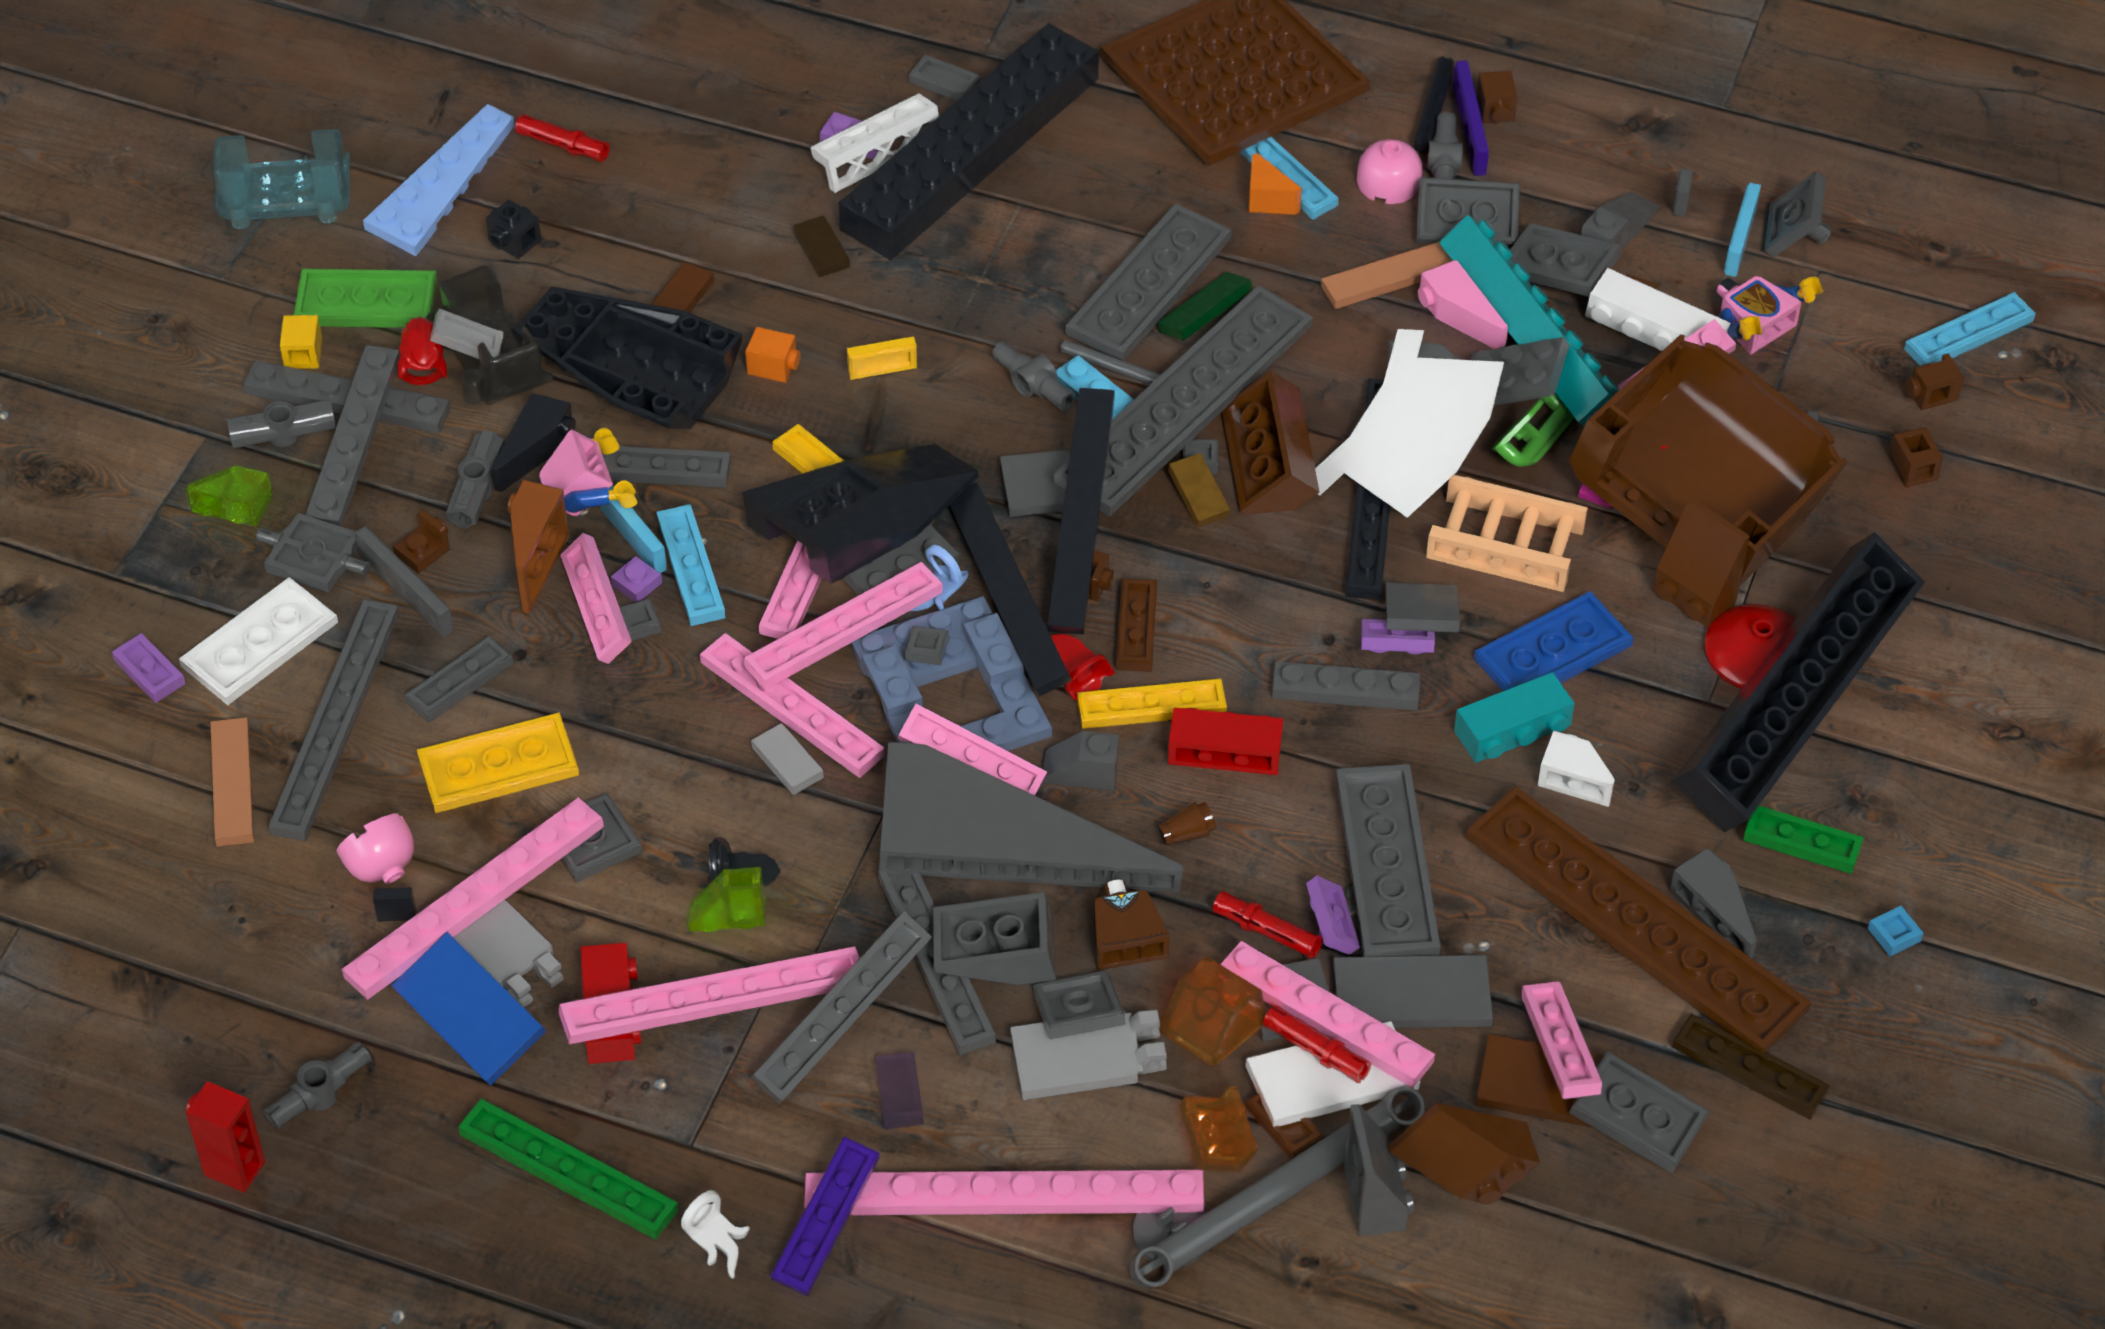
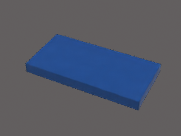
(1556, 642)
(468, 1008)

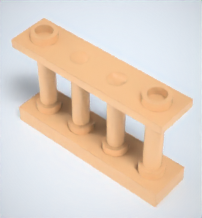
(1500, 558)

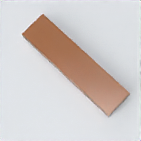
(1383, 275)
(232, 782)

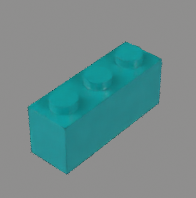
(1514, 717)

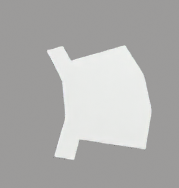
(1416, 426)

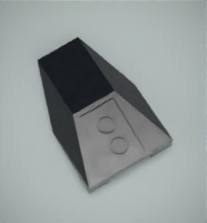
(859, 506)

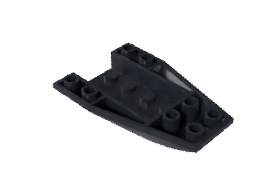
(635, 353)

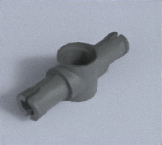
(1444, 149)
(1034, 376)
(305, 1096)

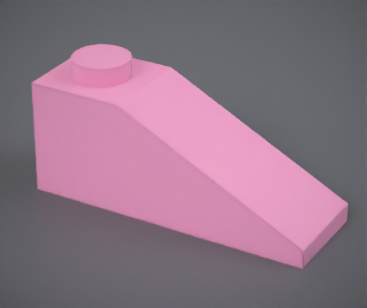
(1461, 304)

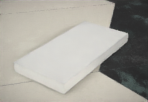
(258, 640)
(1299, 1087)

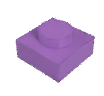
(636, 579)

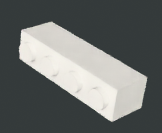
(1644, 311)

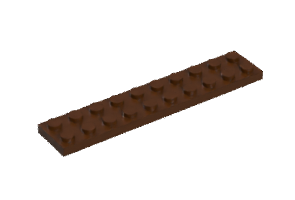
(1638, 920)

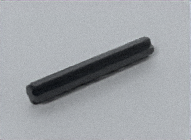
(1433, 104)

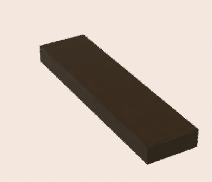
(1750, 1066)

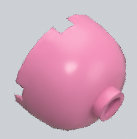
(1389, 171)
(379, 851)

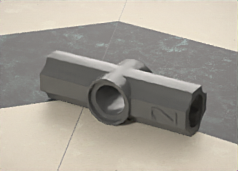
(281, 423)
(474, 480)

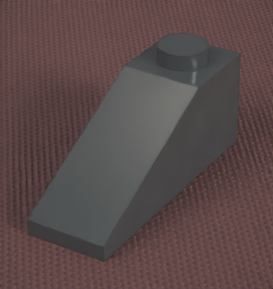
(1620, 219)
(1713, 896)

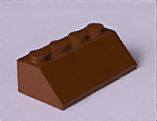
(1270, 447)

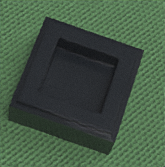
(394, 904)

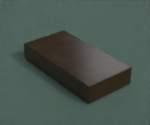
(821, 246)

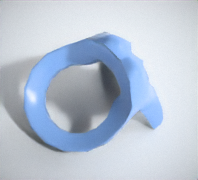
(948, 574)

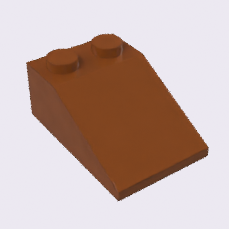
(538, 536)

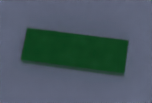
(1205, 306)

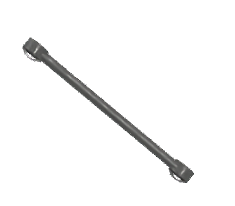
(1266, 1193)

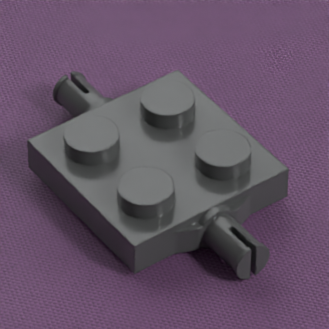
(312, 552)

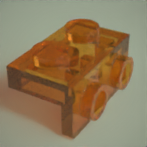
(1219, 1131)

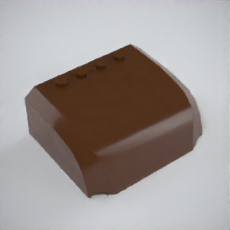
(1729, 447)

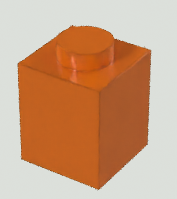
(772, 354)

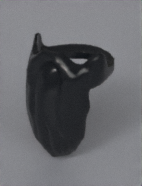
(722, 859)

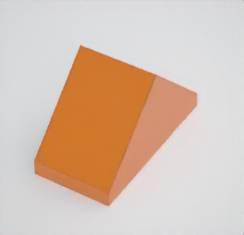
(1272, 190)

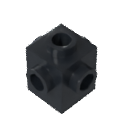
(513, 229)

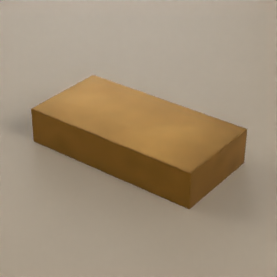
(1198, 490)

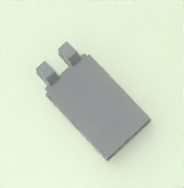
(510, 948)
(1086, 1059)

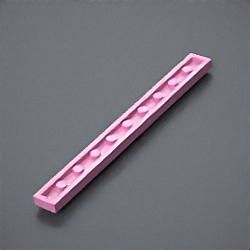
(1026, 1192)

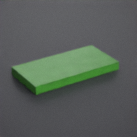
(365, 296)

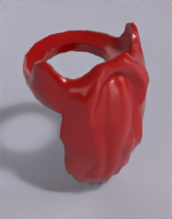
(420, 353)
(1082, 665)

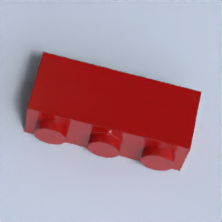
(1225, 741)
(604, 972)
(225, 1136)

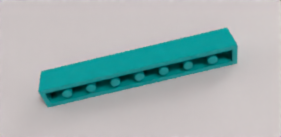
(1526, 314)

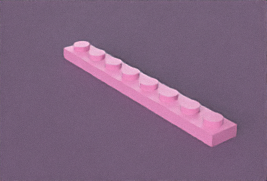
(473, 897)
(704, 996)

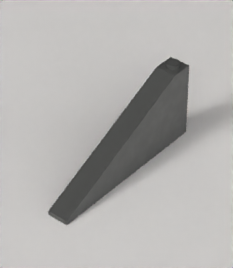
(971, 825)

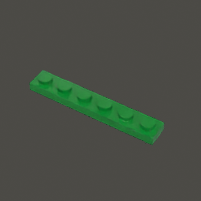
(568, 1169)

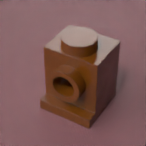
(1935, 383)
(1916, 456)

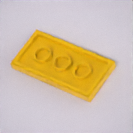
(497, 762)

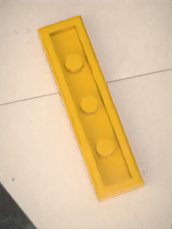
(1148, 702)

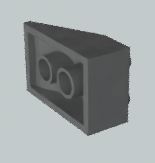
(996, 939)
(1374, 1178)

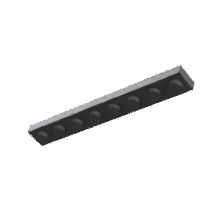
(333, 721)

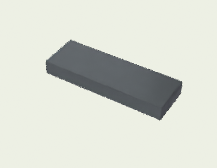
(458, 679)

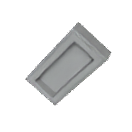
(464, 334)
(787, 759)

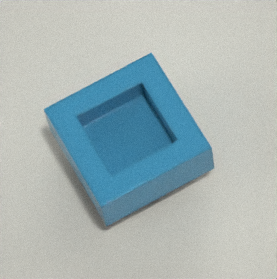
(1895, 931)

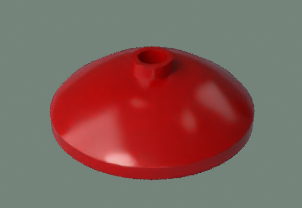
(1743, 639)

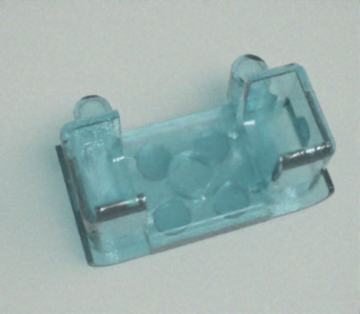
(281, 187)

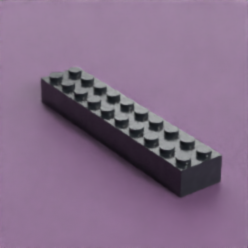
(968, 141)
(1798, 683)

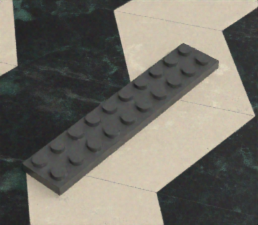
(1195, 392)

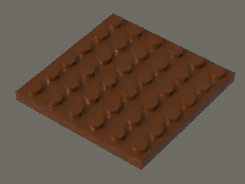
(1233, 72)

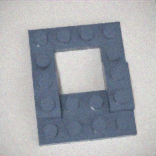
(974, 642)

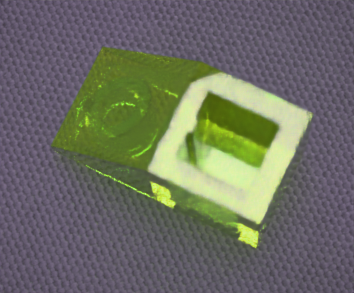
(232, 495)
(730, 902)

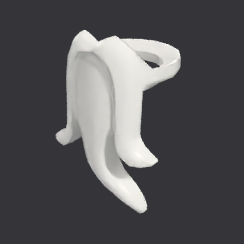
(712, 1230)

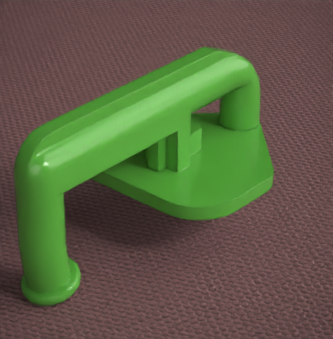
(1537, 440)

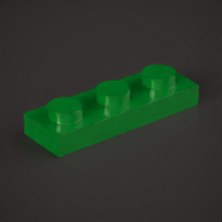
(1803, 839)

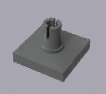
(1797, 215)

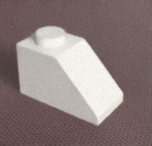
(1575, 770)

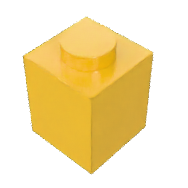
(301, 341)

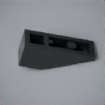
(533, 439)

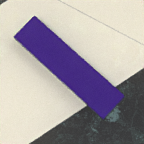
(1470, 118)
(825, 1216)

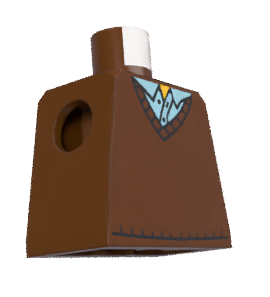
(1127, 928)

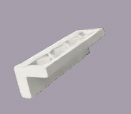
(873, 133)

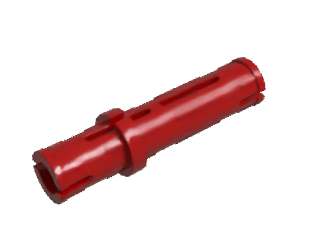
(573, 141)
(1254, 918)
(1329, 1051)

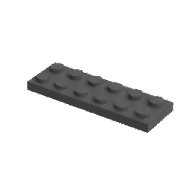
(1148, 282)
(1387, 861)

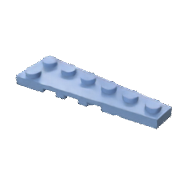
(418, 204)

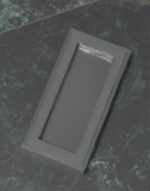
(943, 77)

